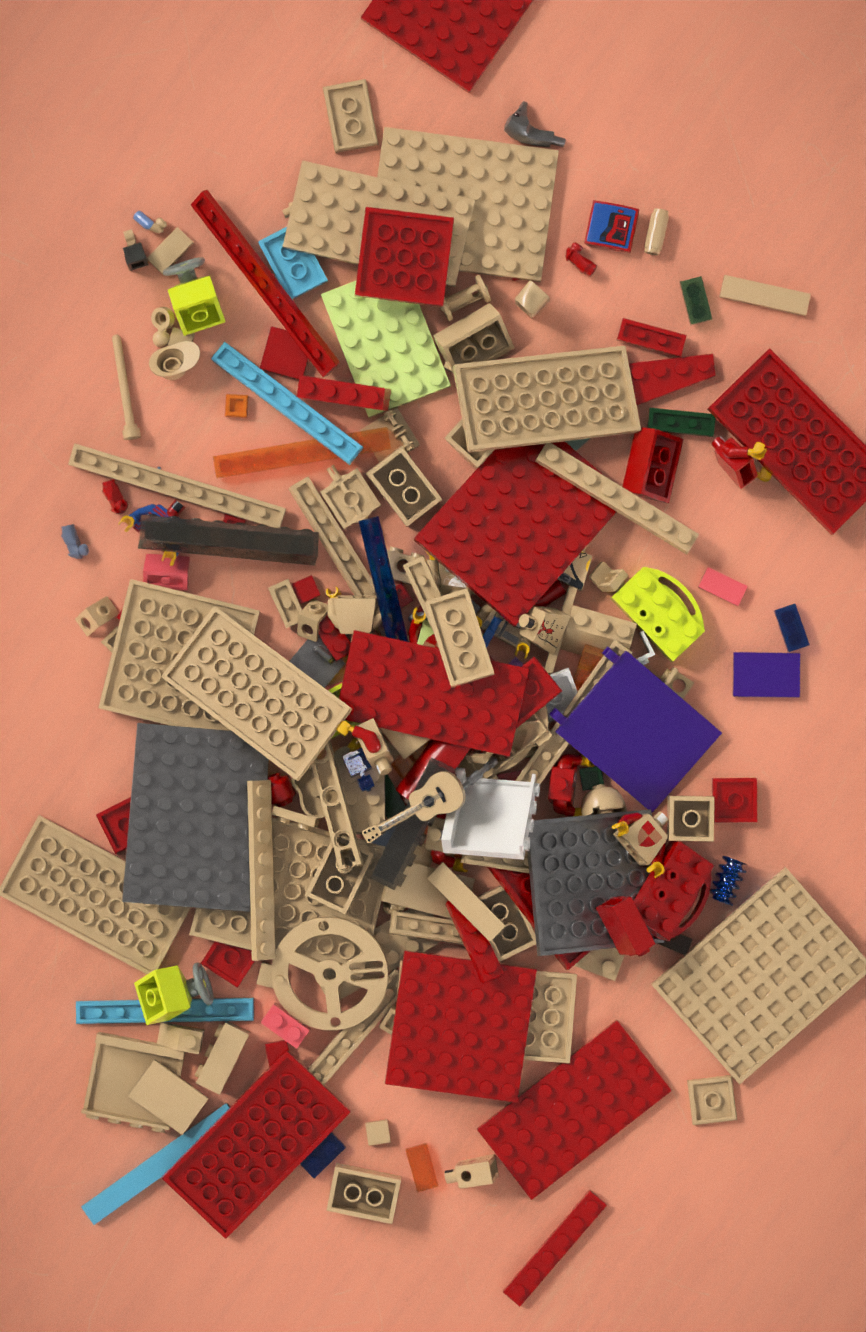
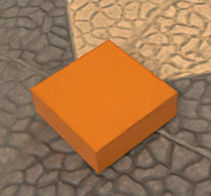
(236, 406)

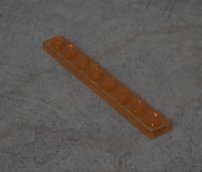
(294, 454)

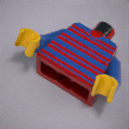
(134, 519)

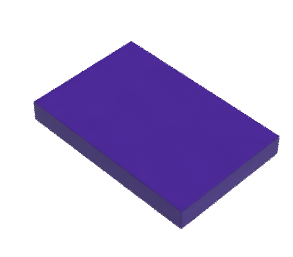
(766, 674)

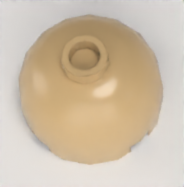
(602, 801)

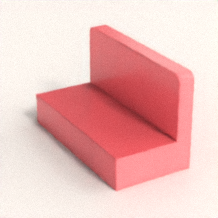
(164, 575)

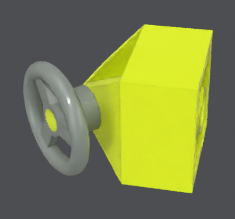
(194, 298)
(168, 993)

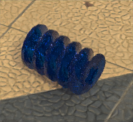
(727, 880)

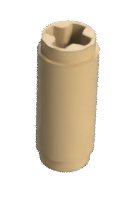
(656, 231)

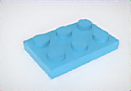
(293, 269)

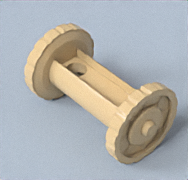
(465, 298)

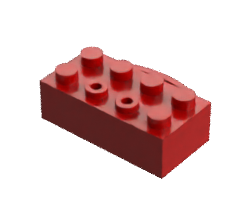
(672, 894)

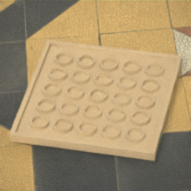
(149, 637)

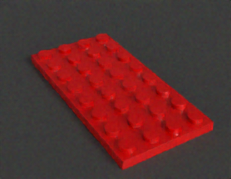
(803, 438)
(411, 694)
(574, 1109)
(256, 1144)

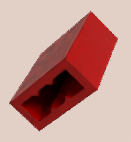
(625, 926)

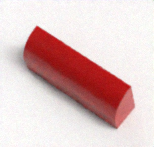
(445, 752)

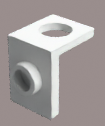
(644, 659)

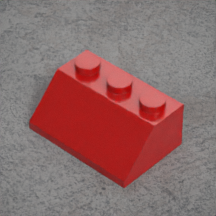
(652, 464)

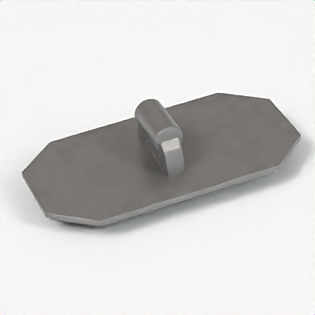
(317, 661)

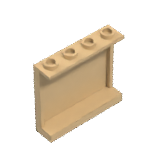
(115, 1072)

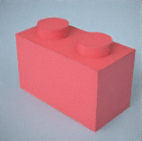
(285, 1025)

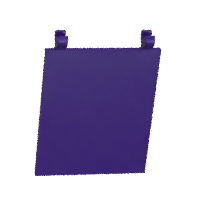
(637, 730)

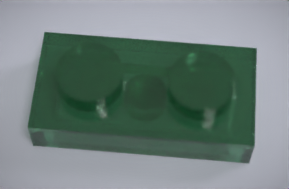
(695, 300)

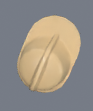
(174, 360)

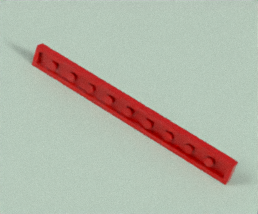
(265, 283)

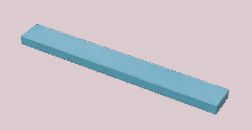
(287, 403)
(131, 1012)
(148, 1171)

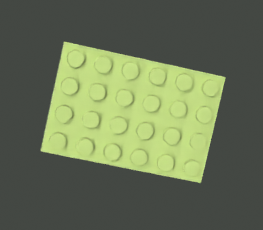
(386, 345)

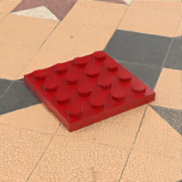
(404, 256)

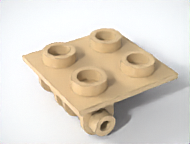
(398, 430)

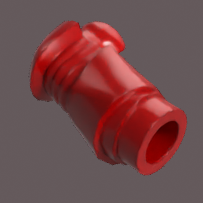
(583, 264)
(114, 496)

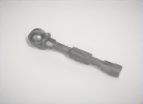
(473, 778)

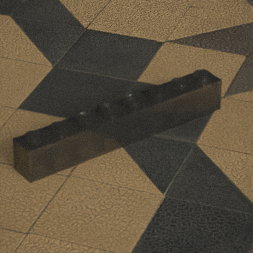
(228, 539)

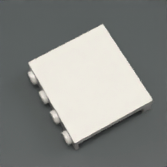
(492, 819)

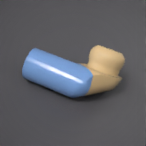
(148, 224)

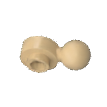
(161, 337)

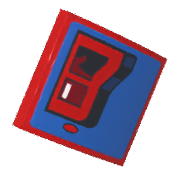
(611, 226)

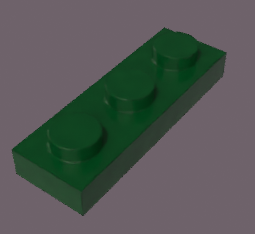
(681, 422)

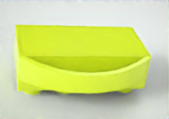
(660, 611)

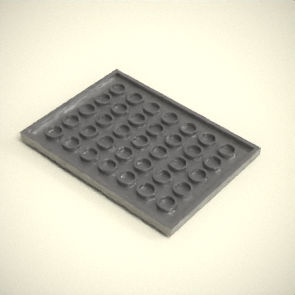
(190, 818)

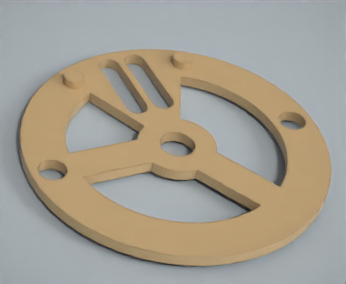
(286, 954)

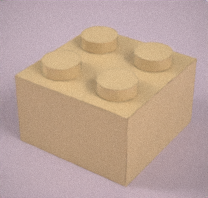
(690, 818)

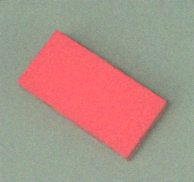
(722, 586)

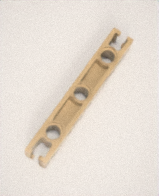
(336, 813)

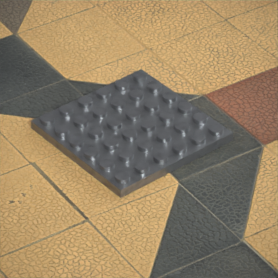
(574, 870)

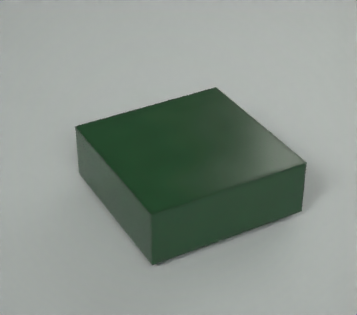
(590, 777)

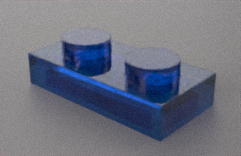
(791, 627)
(323, 1155)

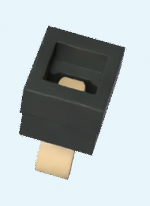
(134, 252)

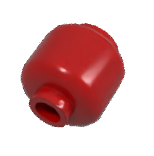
(281, 789)

